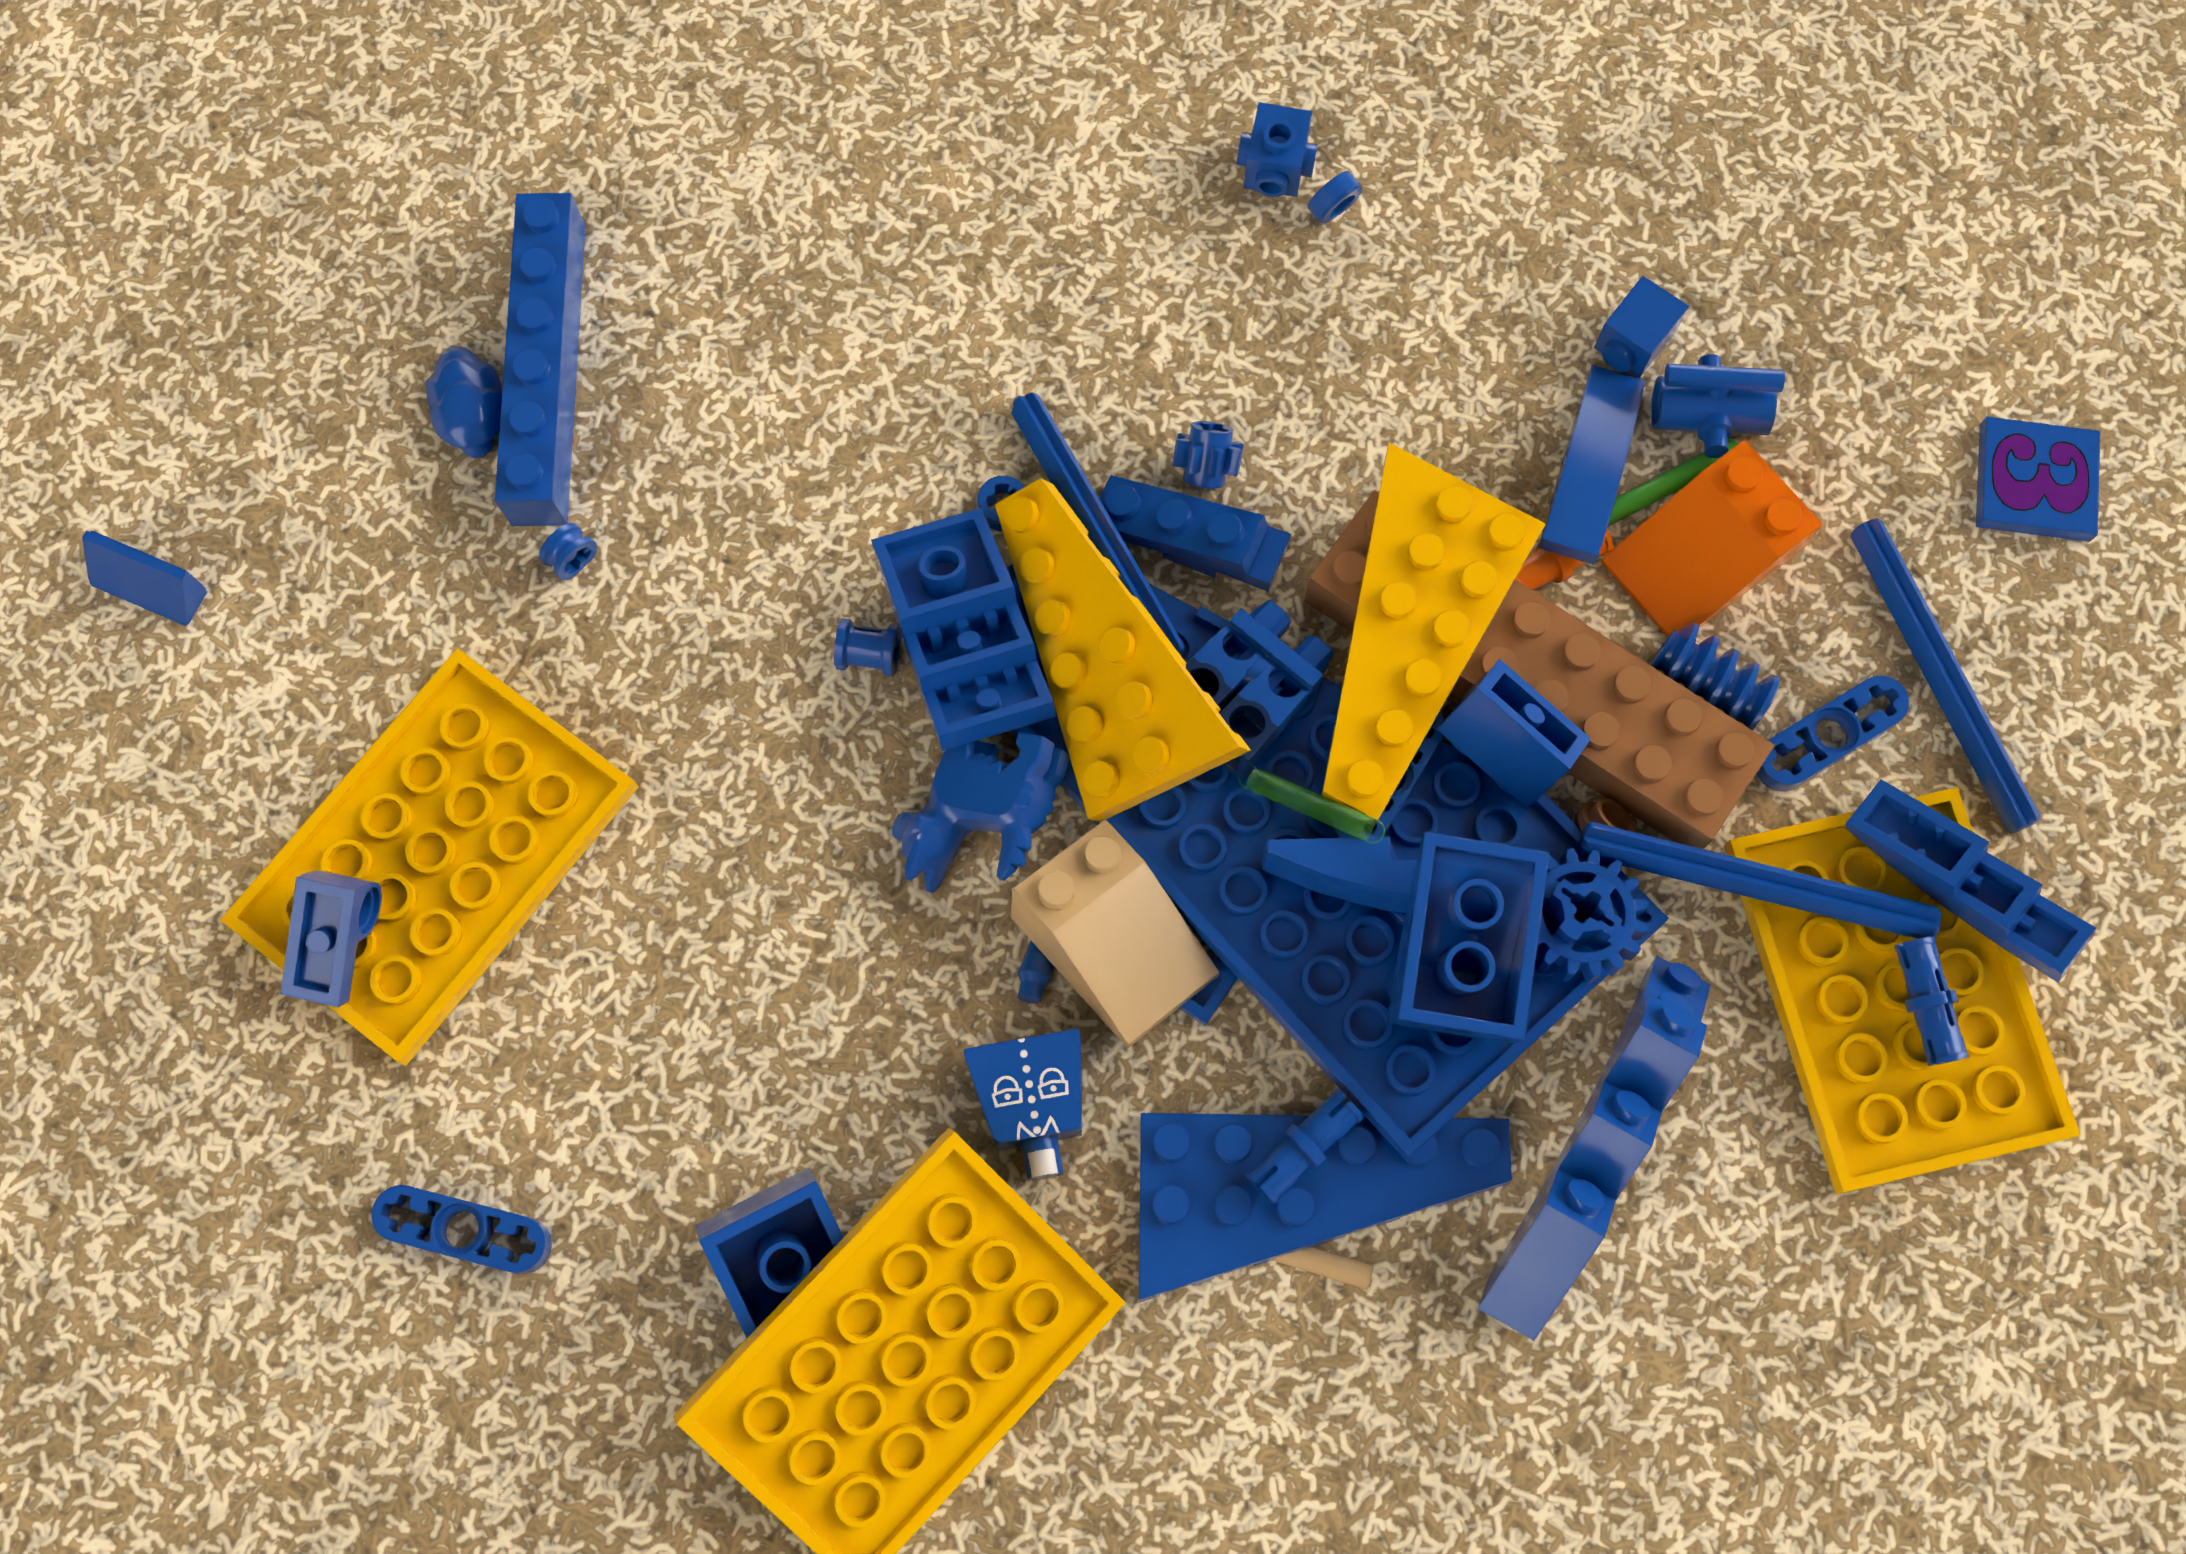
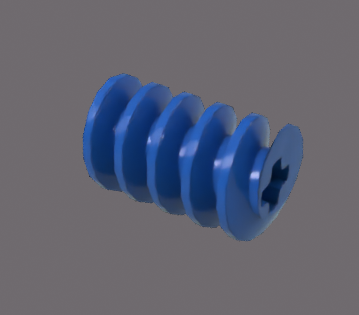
(1715, 676)

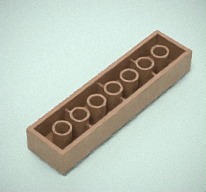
(1651, 739)

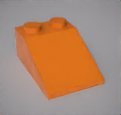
(1712, 541)

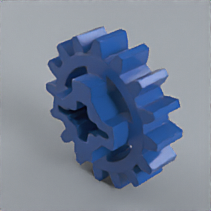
(1601, 926)

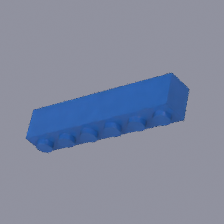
(540, 360)

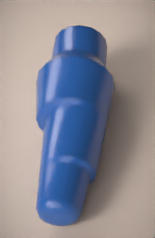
(1033, 975)

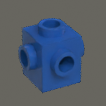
(1277, 150)

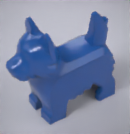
(984, 795)

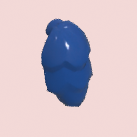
(465, 401)

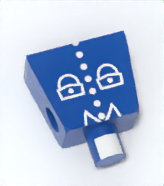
(1031, 1095)

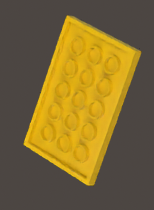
(465, 827)
(1860, 1050)
(901, 1357)

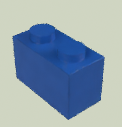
(1513, 734)

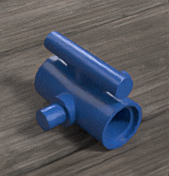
(1716, 401)

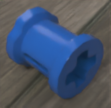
(867, 647)

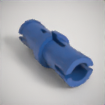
(1931, 1001)
(1304, 1146)

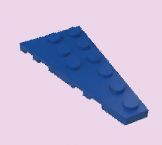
(1209, 1219)

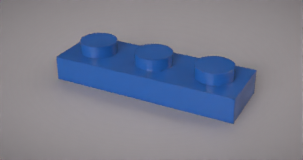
(1184, 524)

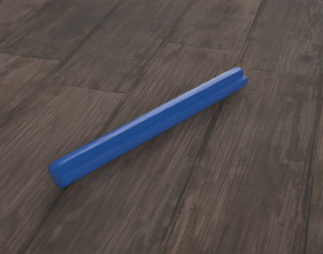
(1077, 491)
(1945, 676)
(1761, 881)

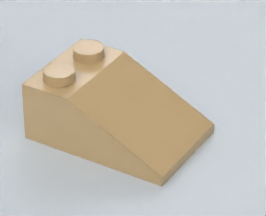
(1112, 933)

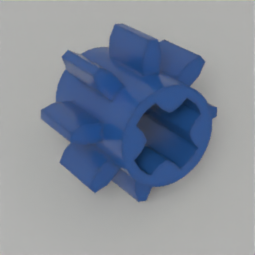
(1207, 454)

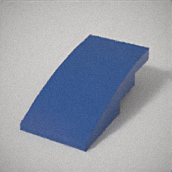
(963, 629)

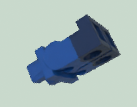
(1259, 678)

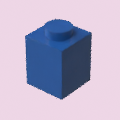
(1640, 327)

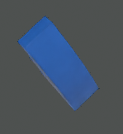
(1592, 465)
(1344, 869)
(1968, 881)

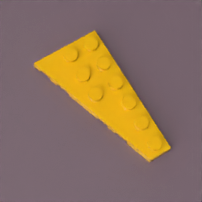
(1425, 599)
(1114, 677)

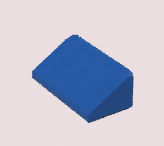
(141, 578)

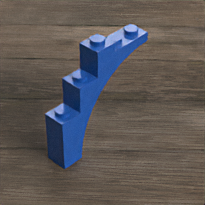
(1603, 1150)

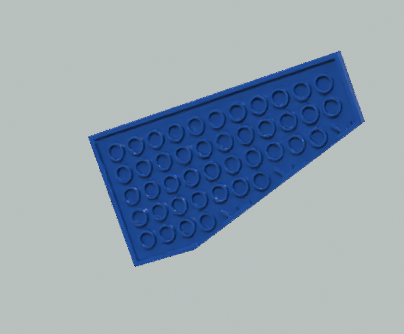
(1318, 958)

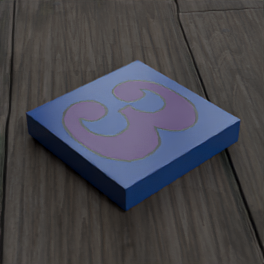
(2038, 479)

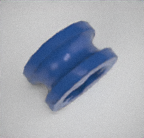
(988, 494)
(567, 551)

